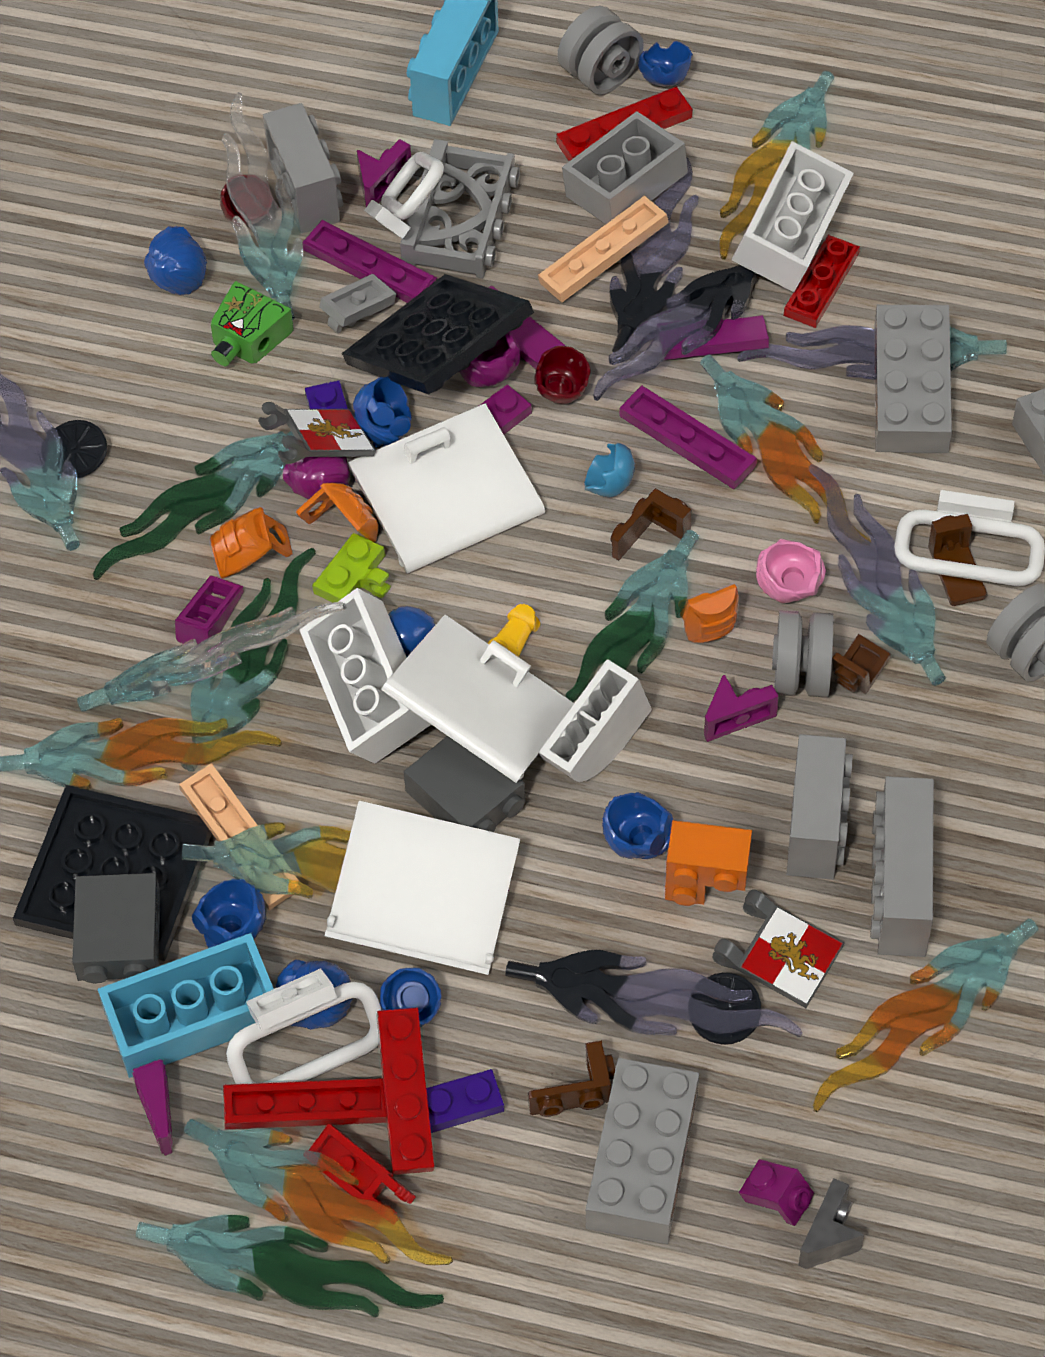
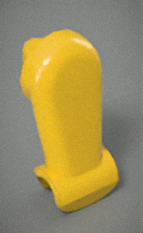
(518, 628)

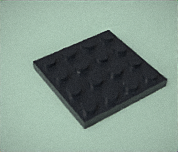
(438, 333)
(110, 836)

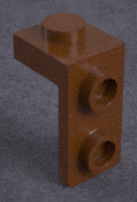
(657, 508)
(950, 542)
(860, 665)
(586, 1094)

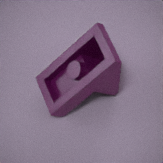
(378, 174)
(732, 713)

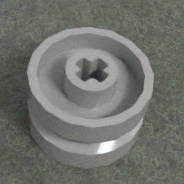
(600, 50)
(1021, 633)
(803, 653)

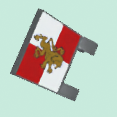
(317, 433)
(784, 953)

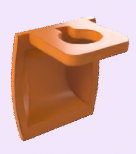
(348, 502)
(247, 540)
(711, 615)

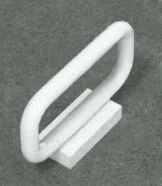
(391, 210)
(987, 516)
(292, 1004)

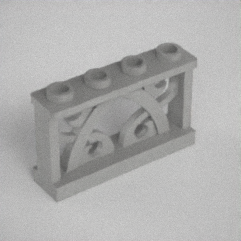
(418, 242)

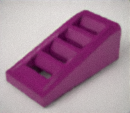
(191, 627)
(153, 1091)

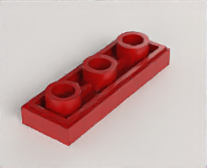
(821, 281)

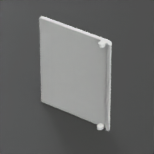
(446, 488)
(479, 697)
(423, 887)

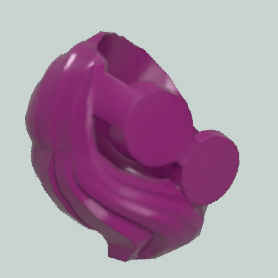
(495, 364)
(311, 472)

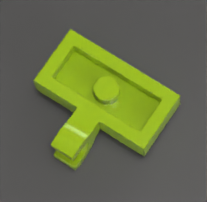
(353, 568)

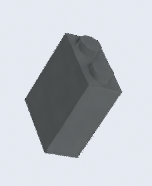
(463, 787)
(115, 926)

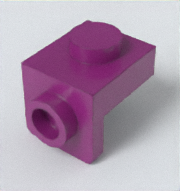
(778, 1189)

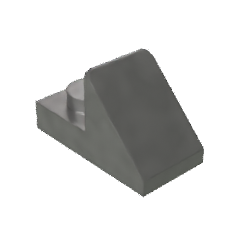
(828, 1235)

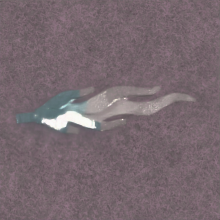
(253, 200)
(197, 662)

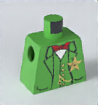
(248, 325)

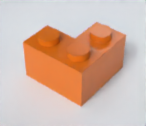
(705, 857)

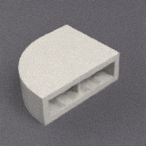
(597, 724)

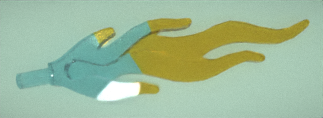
(797, 119)
(257, 859)

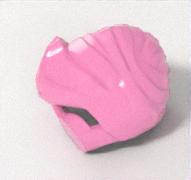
(790, 571)

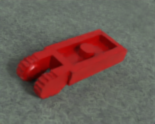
(356, 1161)

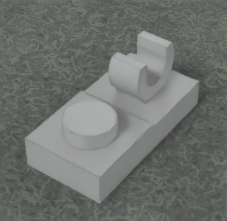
(356, 302)

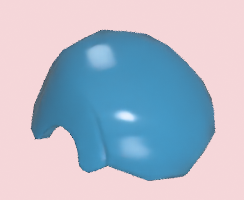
(612, 472)

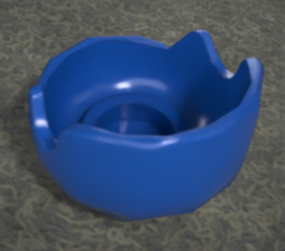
(665, 65)
(410, 626)
(412, 989)

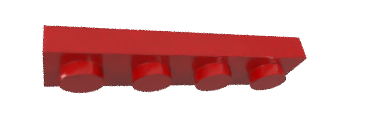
(663, 109)
(405, 1091)
(304, 1103)

